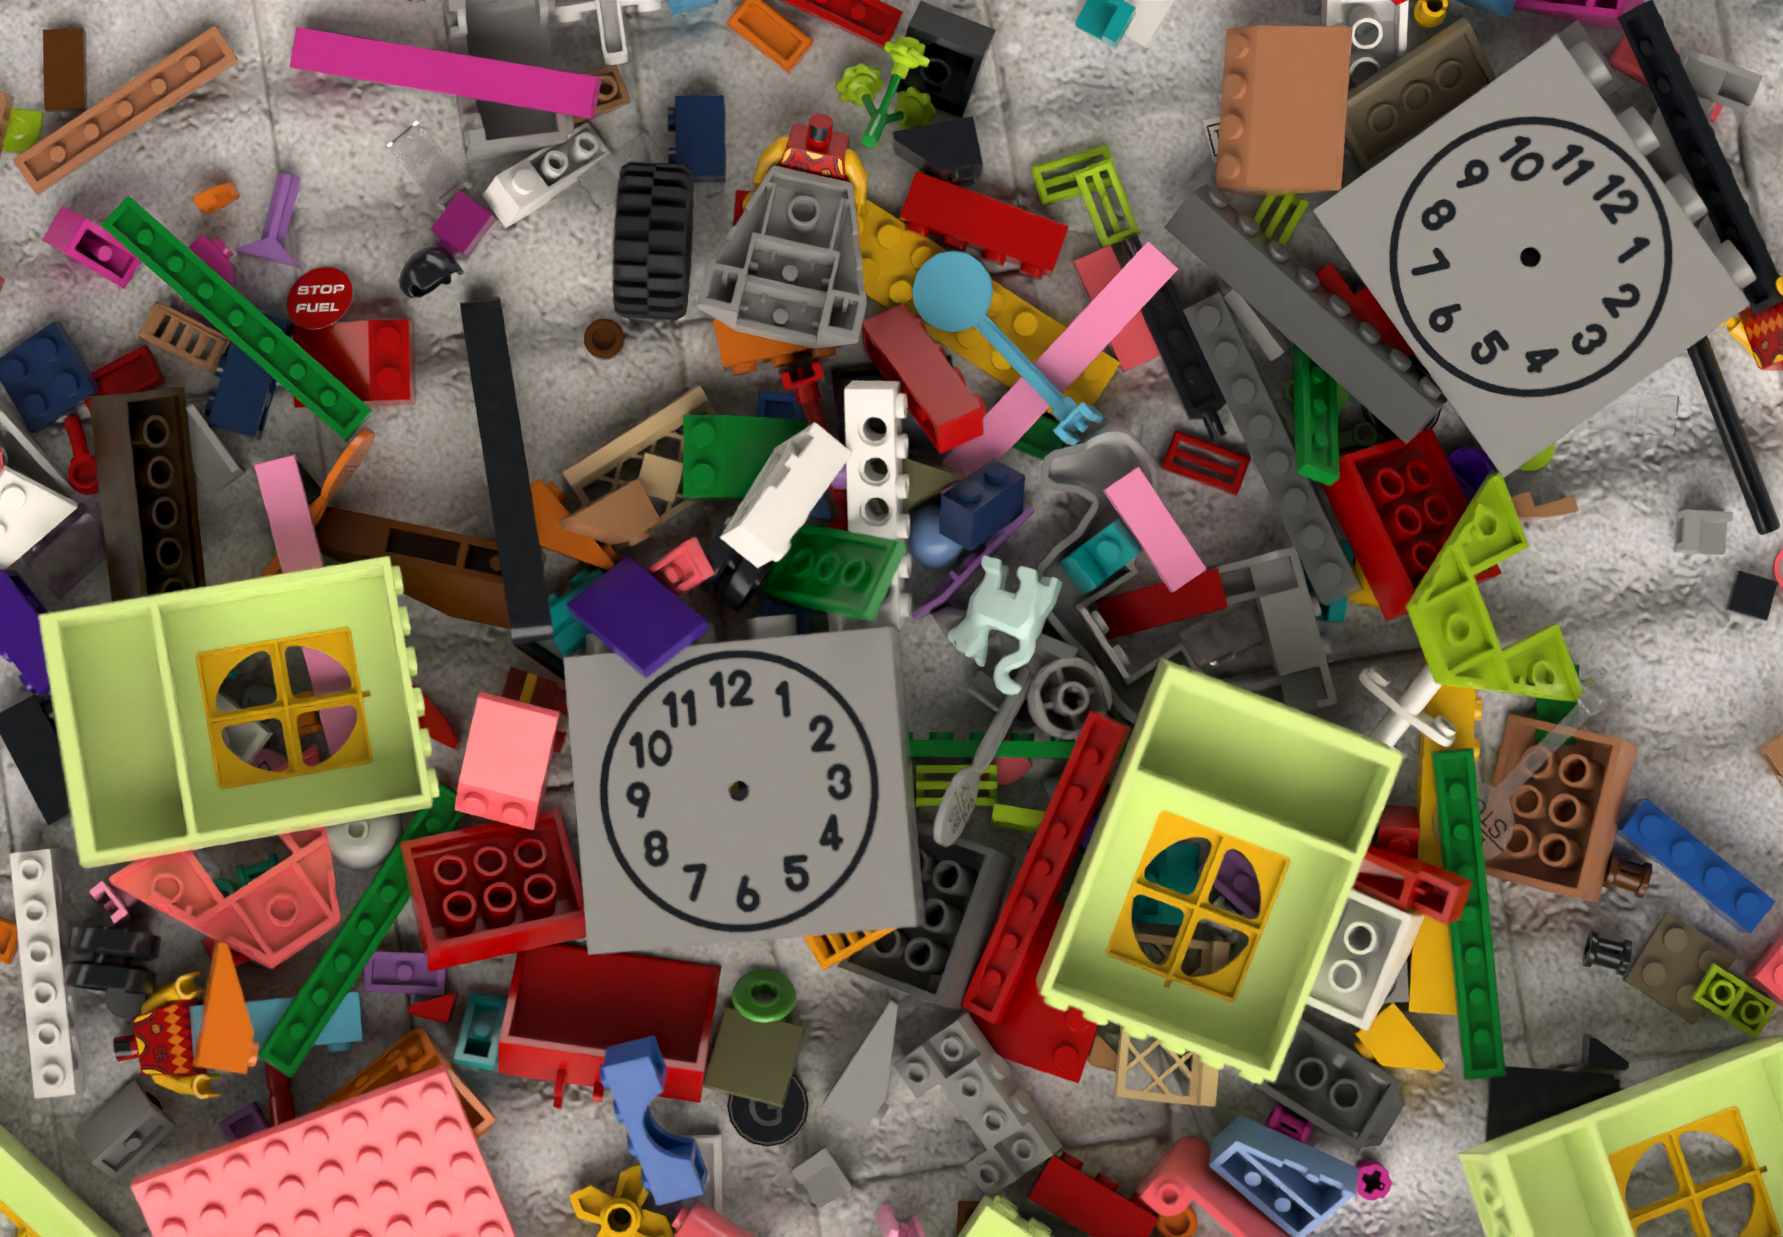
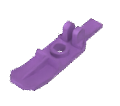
(970, 567)

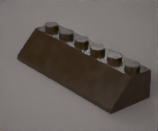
(147, 493)

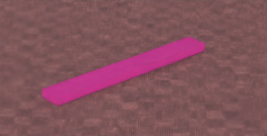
(445, 73)

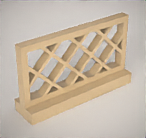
(634, 440)
(1201, 1077)

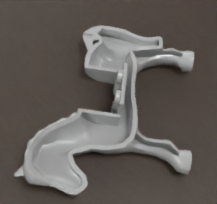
(1087, 472)

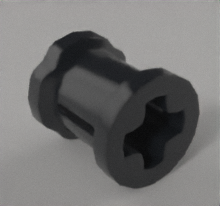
(1607, 953)

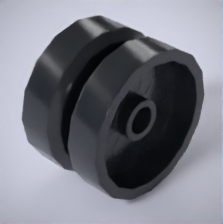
(743, 575)
(112, 960)

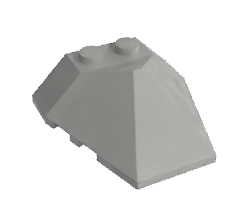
(791, 264)

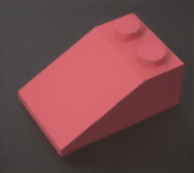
(507, 761)

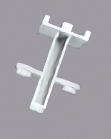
(609, 20)
(1406, 708)

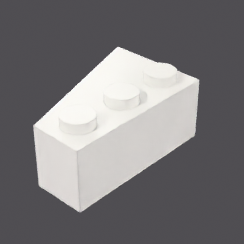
(785, 494)

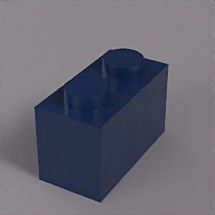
(699, 136)
(982, 504)

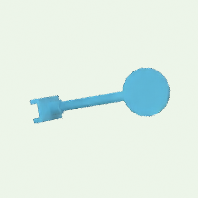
(954, 295)

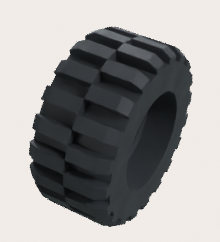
(653, 240)

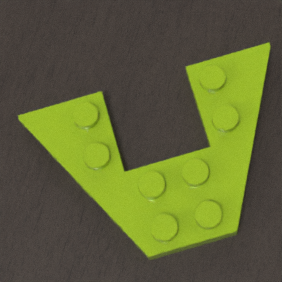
(1456, 624)

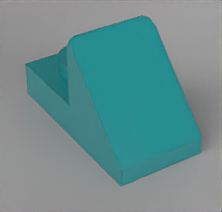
(1100, 557)
(481, 1031)

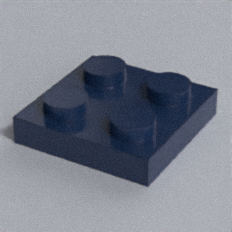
(46, 377)

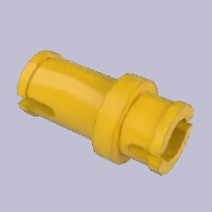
(1426, 18)

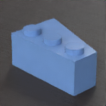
(1282, 1175)

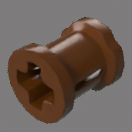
(1628, 875)

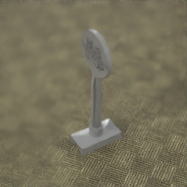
(963, 789)

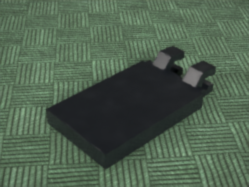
(1538, 1094)

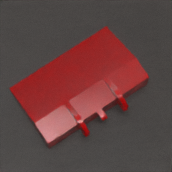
(577, 1004)

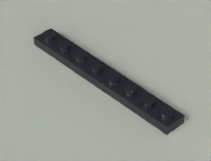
(1700, 149)

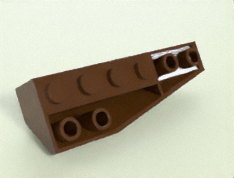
(436, 566)

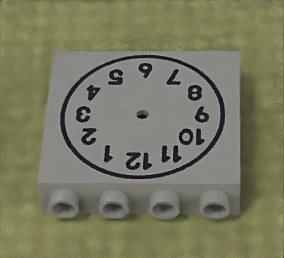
(1535, 253)
(828, 803)

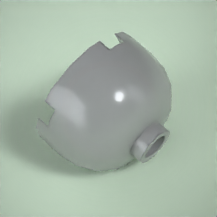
(1065, 694)
(364, 842)

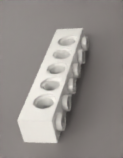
(886, 402)
(43, 957)

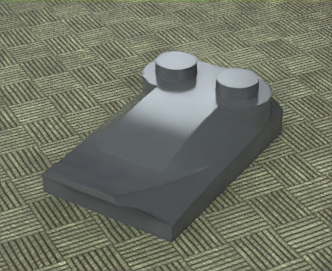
(1336, 1089)

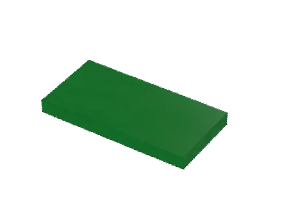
(835, 571)

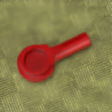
(83, 468)

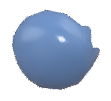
(927, 544)

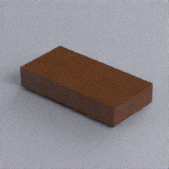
(64, 70)

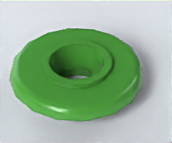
(764, 982)

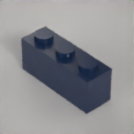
(243, 390)

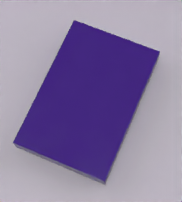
(637, 616)

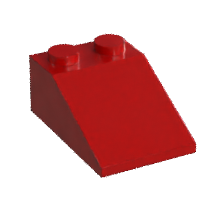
(367, 357)

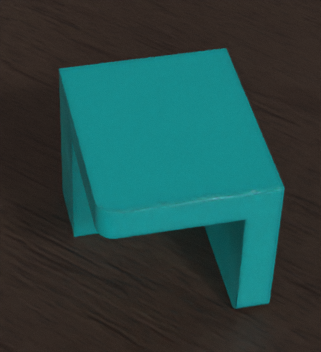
(1106, 20)

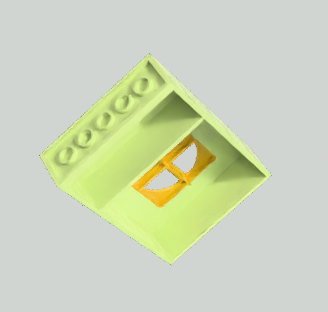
(145, 729)
(1250, 780)
(1575, 1167)

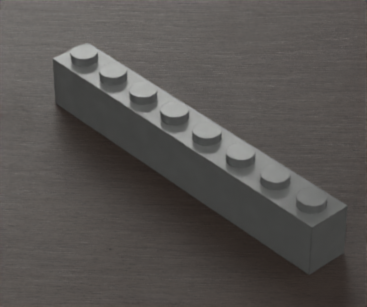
(1306, 312)
(1273, 449)

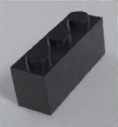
(34, 744)

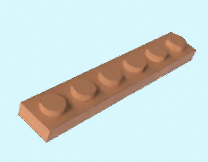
(125, 110)

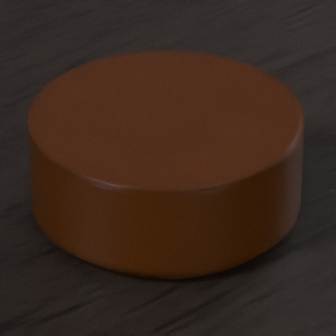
(604, 339)

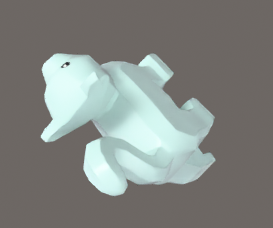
(1014, 614)

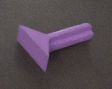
(277, 223)

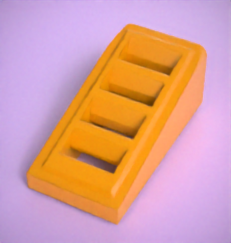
(825, 953)

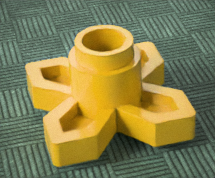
(600, 1207)

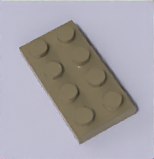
(1414, 93)

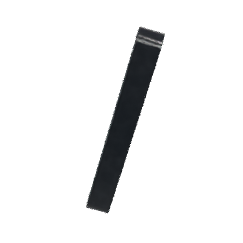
(506, 471)

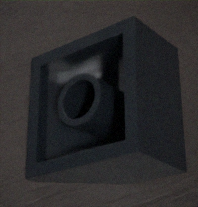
(955, 53)
(942, 150)

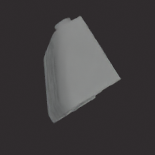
(508, 33)

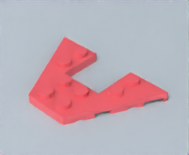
(262, 919)

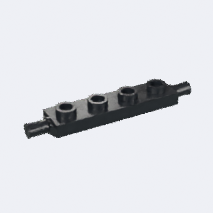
(1182, 354)

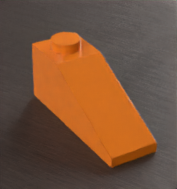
(225, 1025)

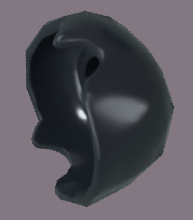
(427, 271)

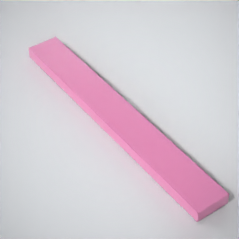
(1066, 358)
(300, 551)

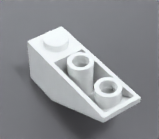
(543, 175)

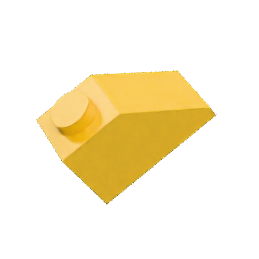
(1395, 1042)

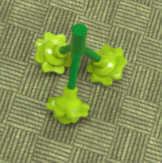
(862, 83)

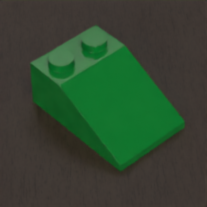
(729, 452)

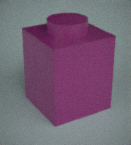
(462, 226)

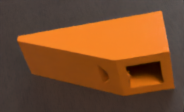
(744, 351)
(548, 511)

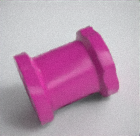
(1301, 1126)
(1382, 1174)

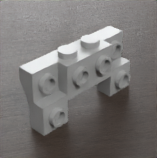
(1714, 83)
(1289, 627)
(986, 1097)

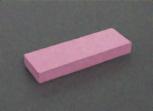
(1154, 529)

